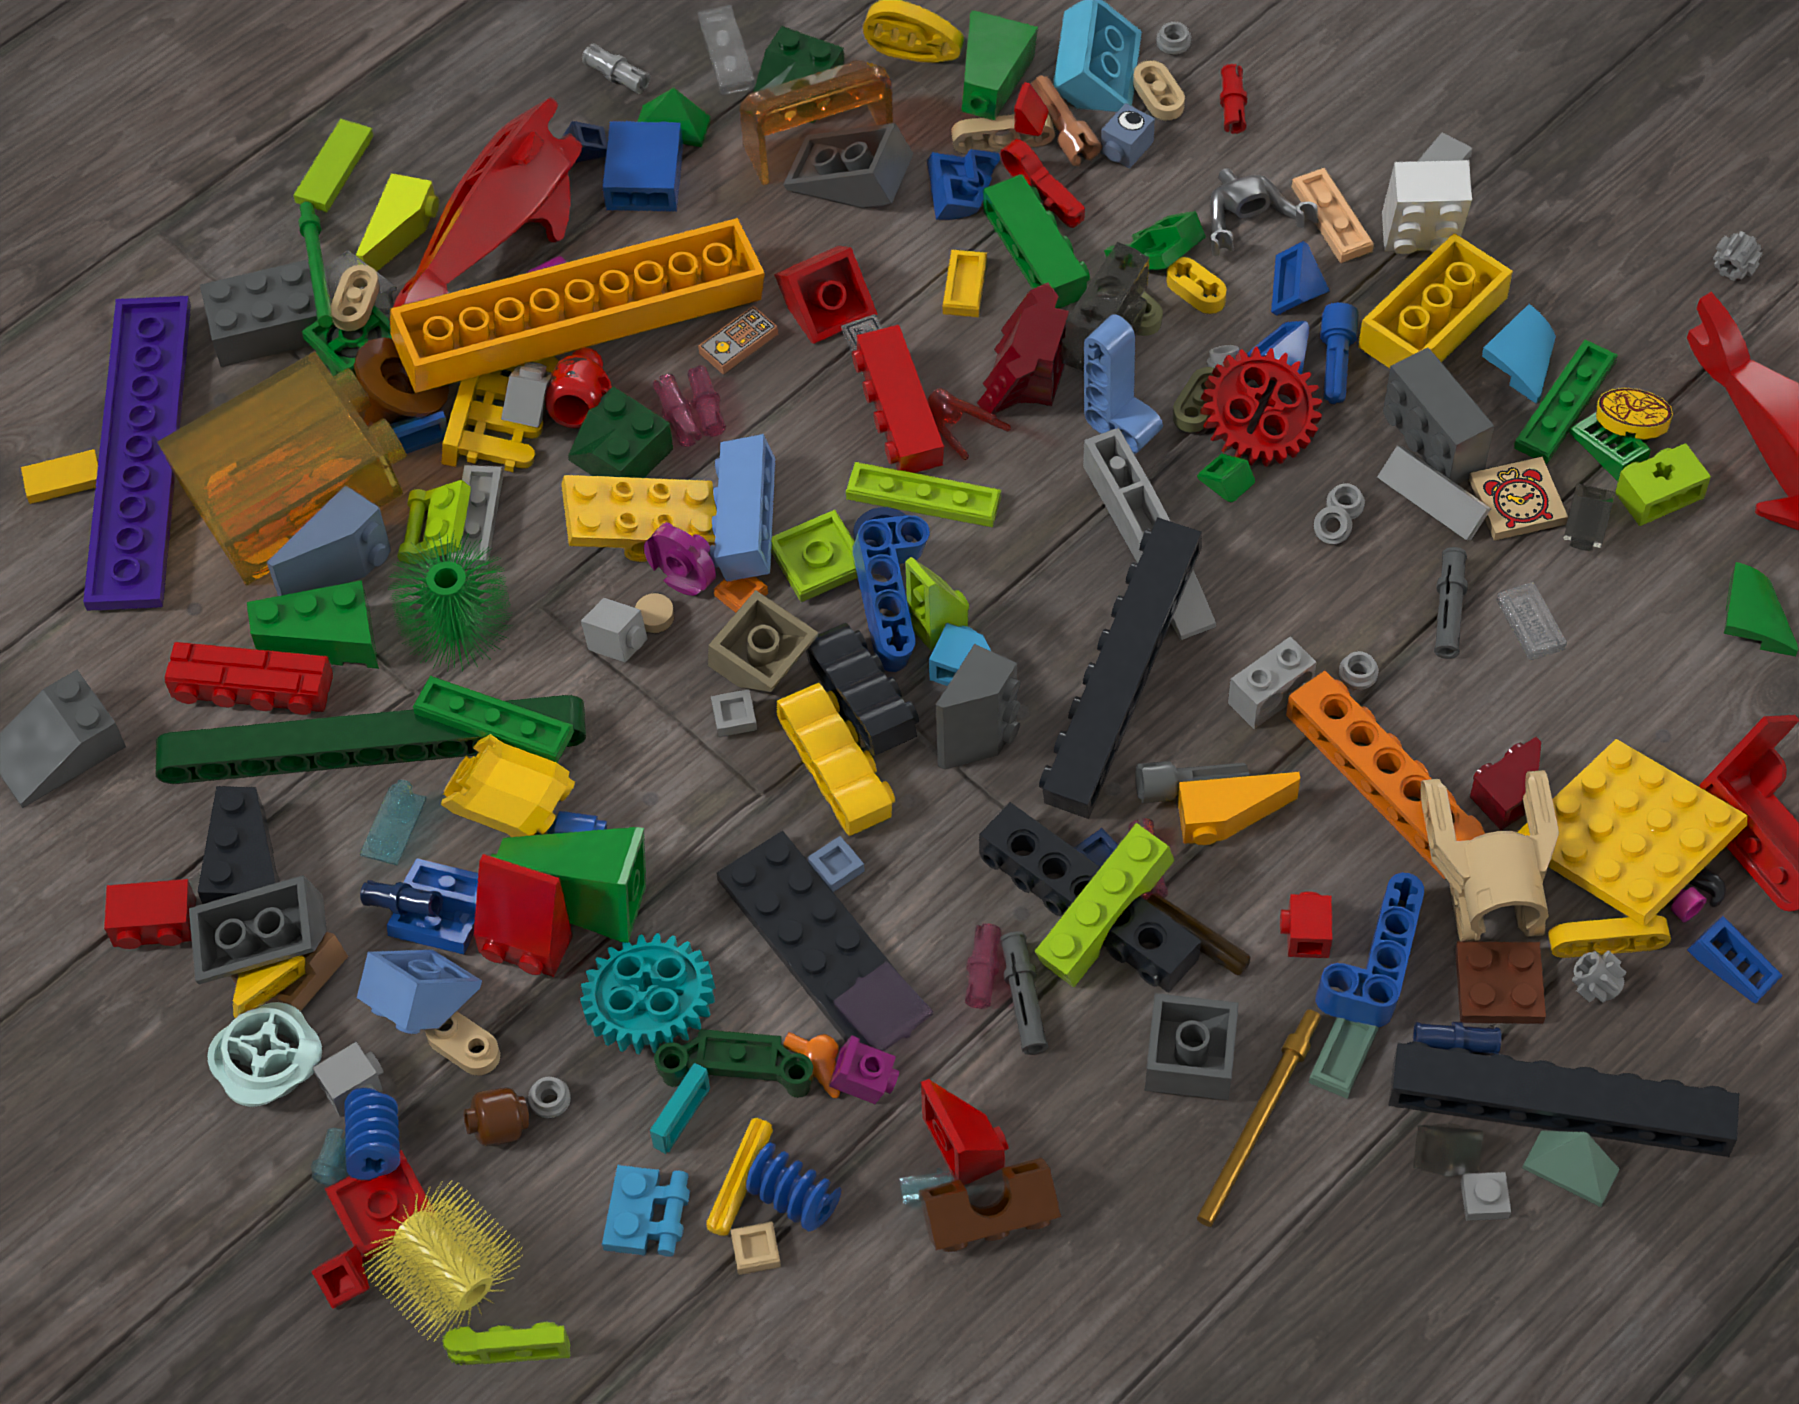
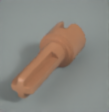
(1073, 134)

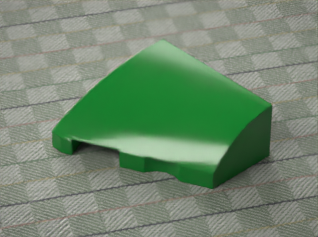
(1167, 239)
(1756, 612)

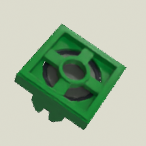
(343, 344)

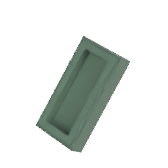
(1343, 1056)

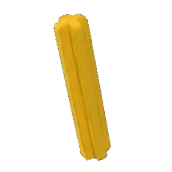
(734, 1186)

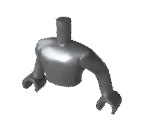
(1248, 198)

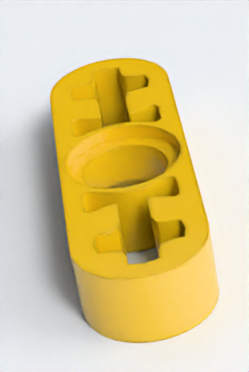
(1611, 935)

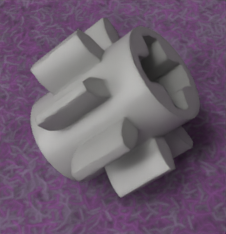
(1598, 976)

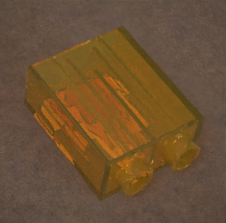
(280, 457)

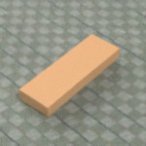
(1335, 217)

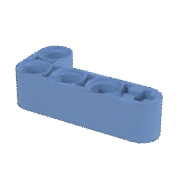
(1110, 385)

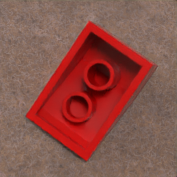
(520, 917)

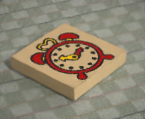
(1520, 498)

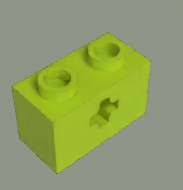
(1662, 484)

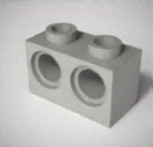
(1267, 683)

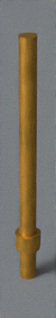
(1293, 1051)

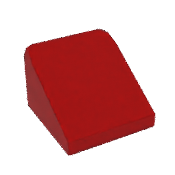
(1029, 112)
(342, 1277)

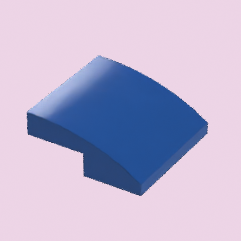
(455, 923)

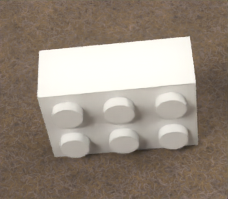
(1425, 204)

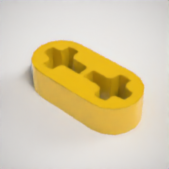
(1196, 285)

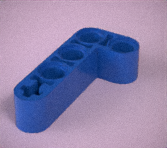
(888, 594)
(1387, 948)

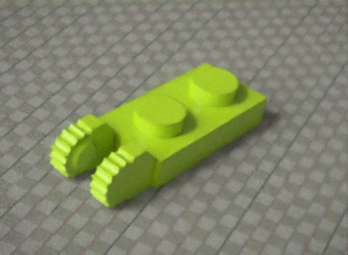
(506, 1344)

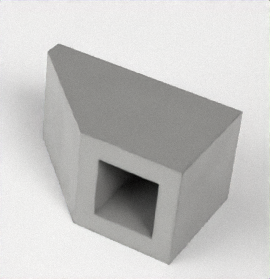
(526, 394)

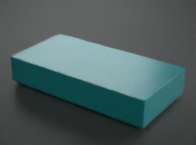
(680, 1108)

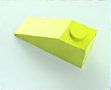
(398, 219)

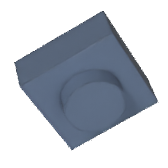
(836, 863)

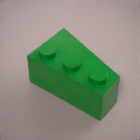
(317, 622)

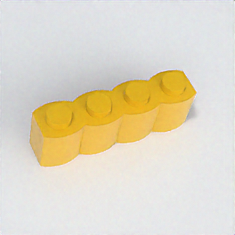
(834, 758)

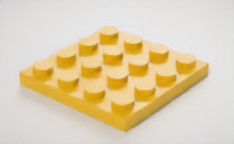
(1637, 831)

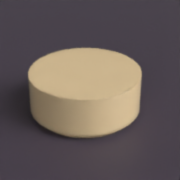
(656, 612)

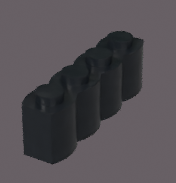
(862, 688)

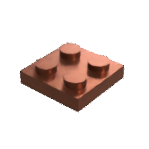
(1500, 982)

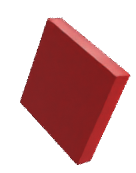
(369, 1205)

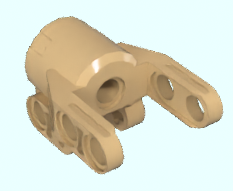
(1496, 866)

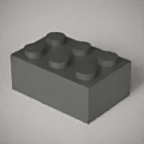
(260, 312)
(1437, 416)

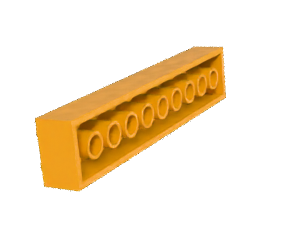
(576, 304)

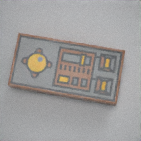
(738, 340)

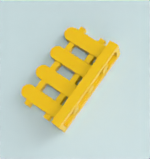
(488, 416)

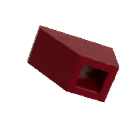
(1501, 786)

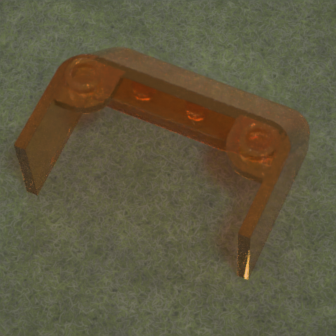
(810, 100)

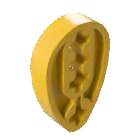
(929, 32)

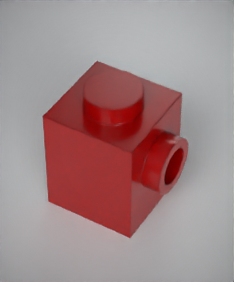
(1308, 925)

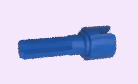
(1338, 332)

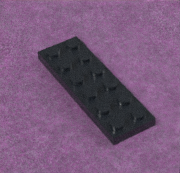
(803, 924)

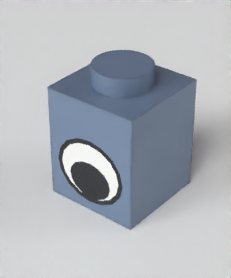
(1127, 135)

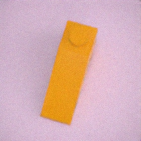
(1225, 806)

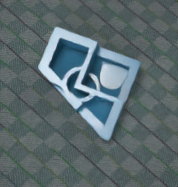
(1523, 351)

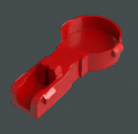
(1021, 159)

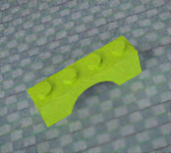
(1124, 876)

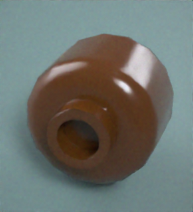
(496, 1116)

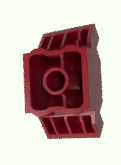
(1028, 354)

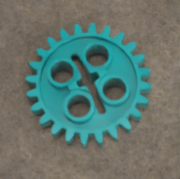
(637, 986)

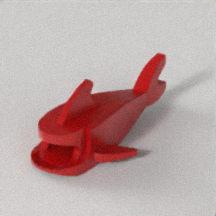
(510, 183)
(1762, 397)

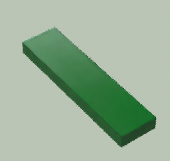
(1565, 401)
(487, 715)

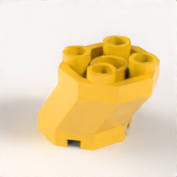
(507, 789)

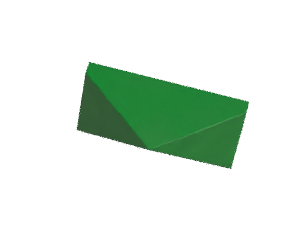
(677, 108)

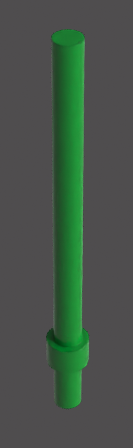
(310, 229)

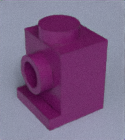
(853, 1077)

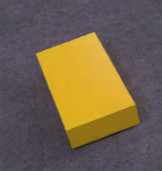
(965, 283)
(60, 476)

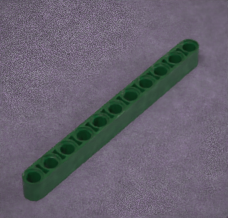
(331, 743)

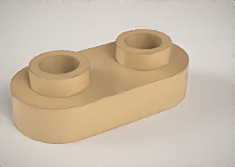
(1162, 97)
(352, 305)
(459, 1041)

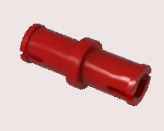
(1233, 99)

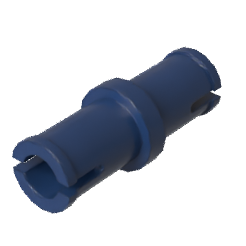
(401, 898)
(1458, 1036)

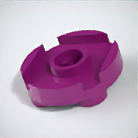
(681, 558)

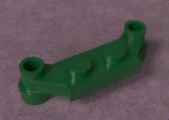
(736, 1056)

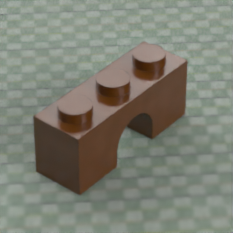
(1026, 1202)

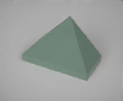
(1573, 1164)

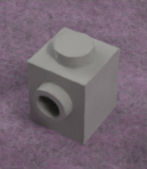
(614, 630)
(346, 1072)

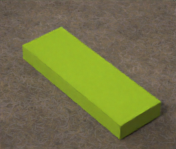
(334, 165)

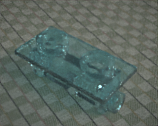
(393, 824)

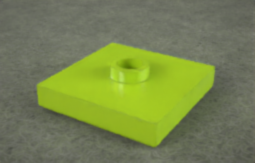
(815, 555)

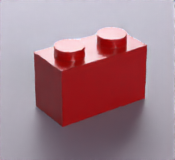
(149, 913)

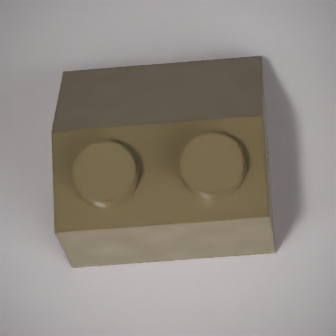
(759, 644)

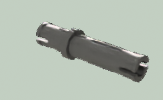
(1451, 588)
(1020, 977)

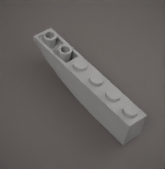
(1134, 509)

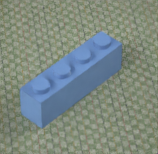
(743, 508)

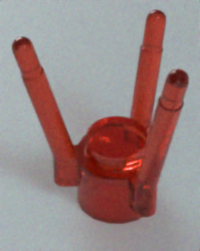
(949, 409)

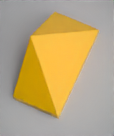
(263, 983)

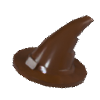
(389, 387)

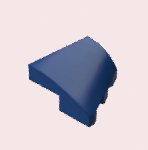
(959, 182)

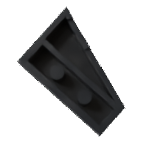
(237, 846)

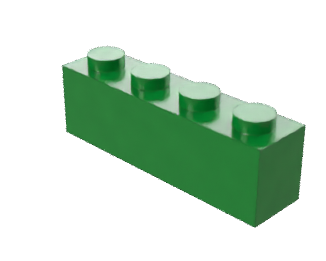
(1034, 240)

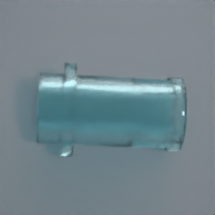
(328, 1166)
(911, 1185)

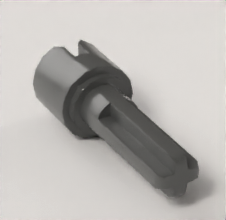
(1161, 779)

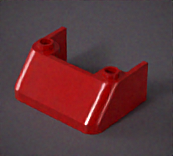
(1747, 782)

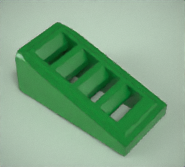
(1609, 458)

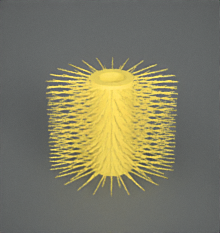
(442, 1260)

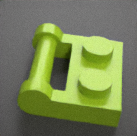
(446, 513)

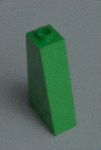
(995, 62)

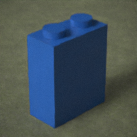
(643, 166)

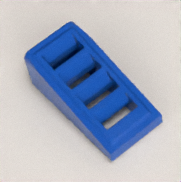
(1727, 970)

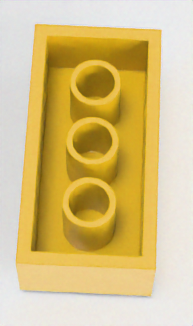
(1436, 304)

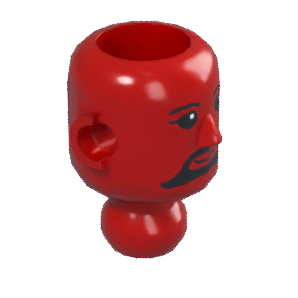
(576, 387)

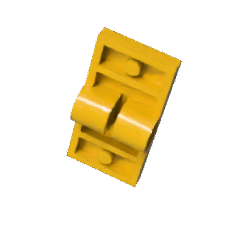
(629, 510)

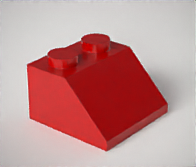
(826, 292)

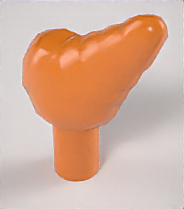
(822, 1052)

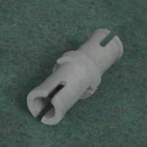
(616, 68)

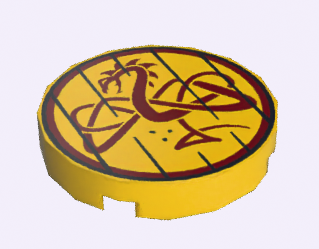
(1634, 412)

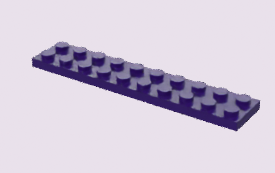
(133, 475)

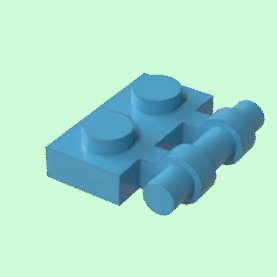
(632, 1211)

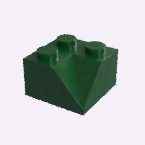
(795, 56)
(621, 438)

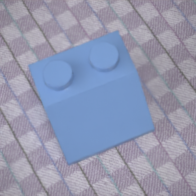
(415, 988)

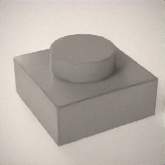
(733, 713)
(1485, 1196)

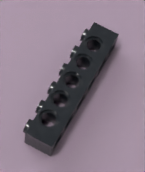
(1017, 831)

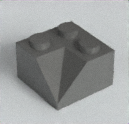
(1191, 1046)

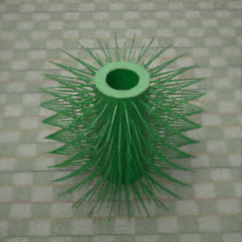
(450, 601)

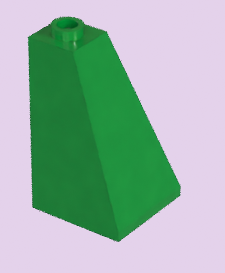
(597, 870)

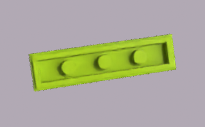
(923, 494)

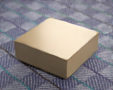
(755, 1248)

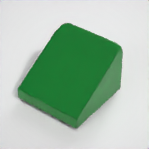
(1227, 476)

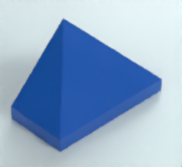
(1296, 278)
(1288, 339)
(420, 431)

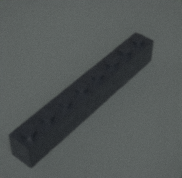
(1121, 669)
(1564, 1099)

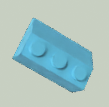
(1096, 57)

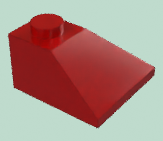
(962, 1134)

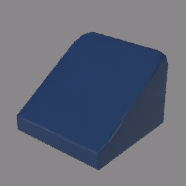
(592, 140)

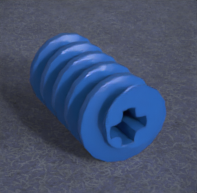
(371, 1134)
(789, 1190)

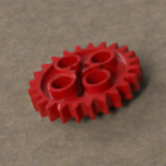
(1292, 421)

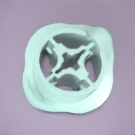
(237, 1044)

